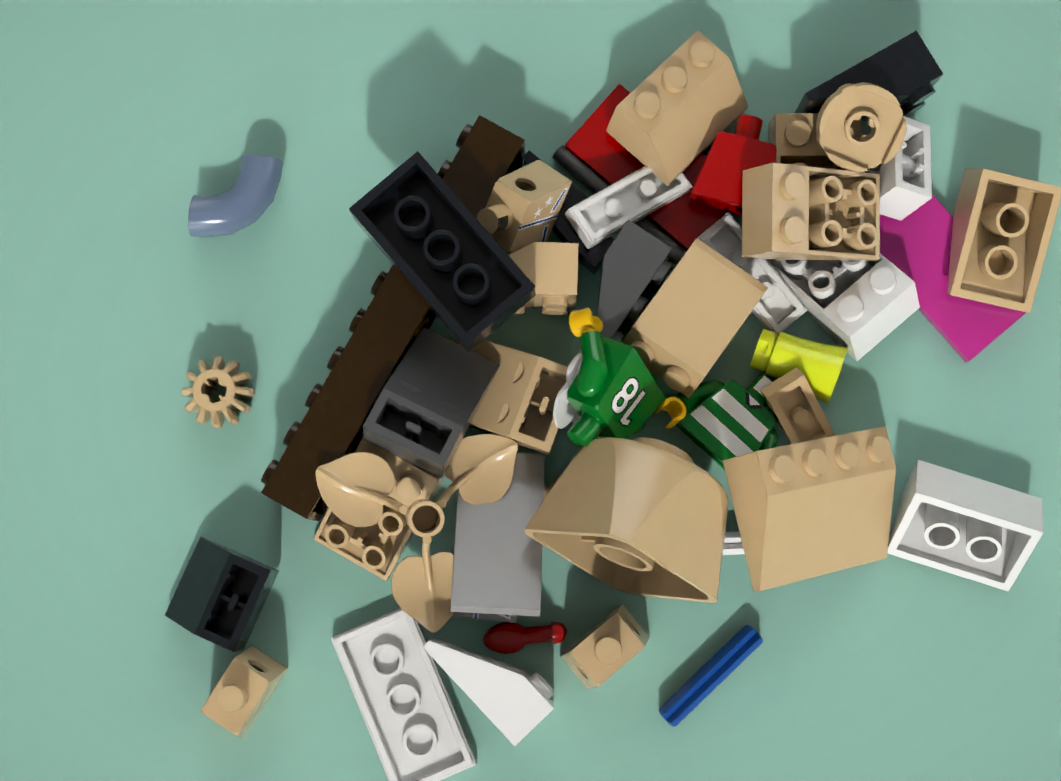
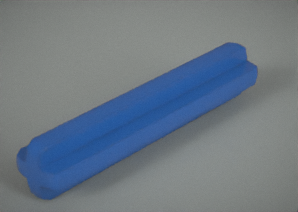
(710, 675)

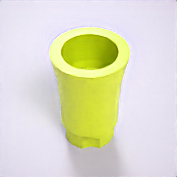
(816, 360)

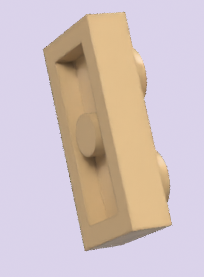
(796, 408)

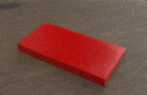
(613, 162)

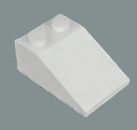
(500, 690)

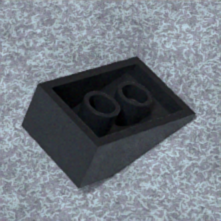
(901, 68)

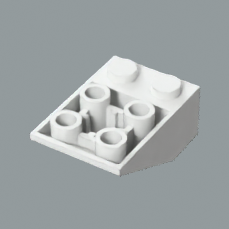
(852, 299)

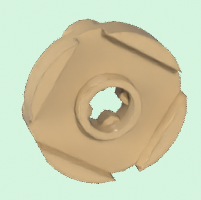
(850, 104)

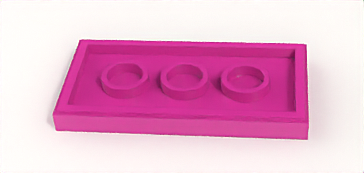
(922, 251)

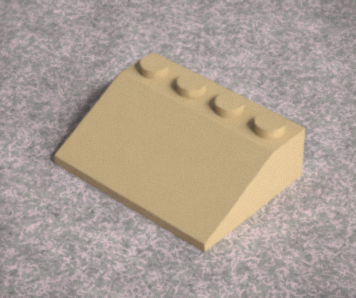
(813, 506)

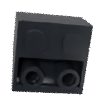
(221, 595)

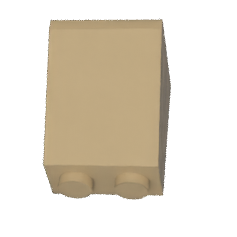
(694, 317)

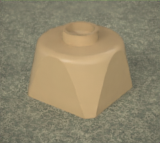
(638, 519)

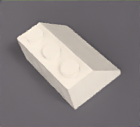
(965, 525)

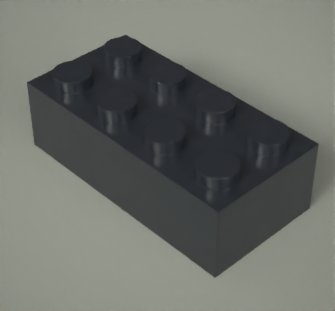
(443, 251)

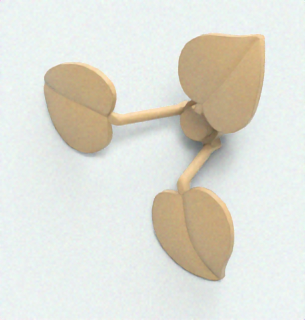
(359, 487)

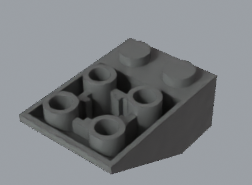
(628, 271)
(430, 402)

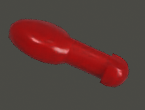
(512, 637)

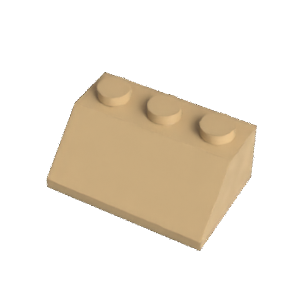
(679, 108)

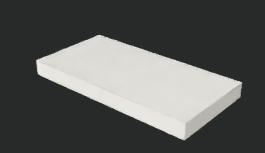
(403, 699)

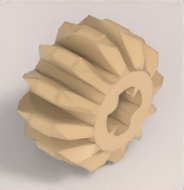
(203, 383)

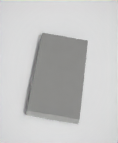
(494, 560)

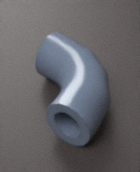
(241, 203)

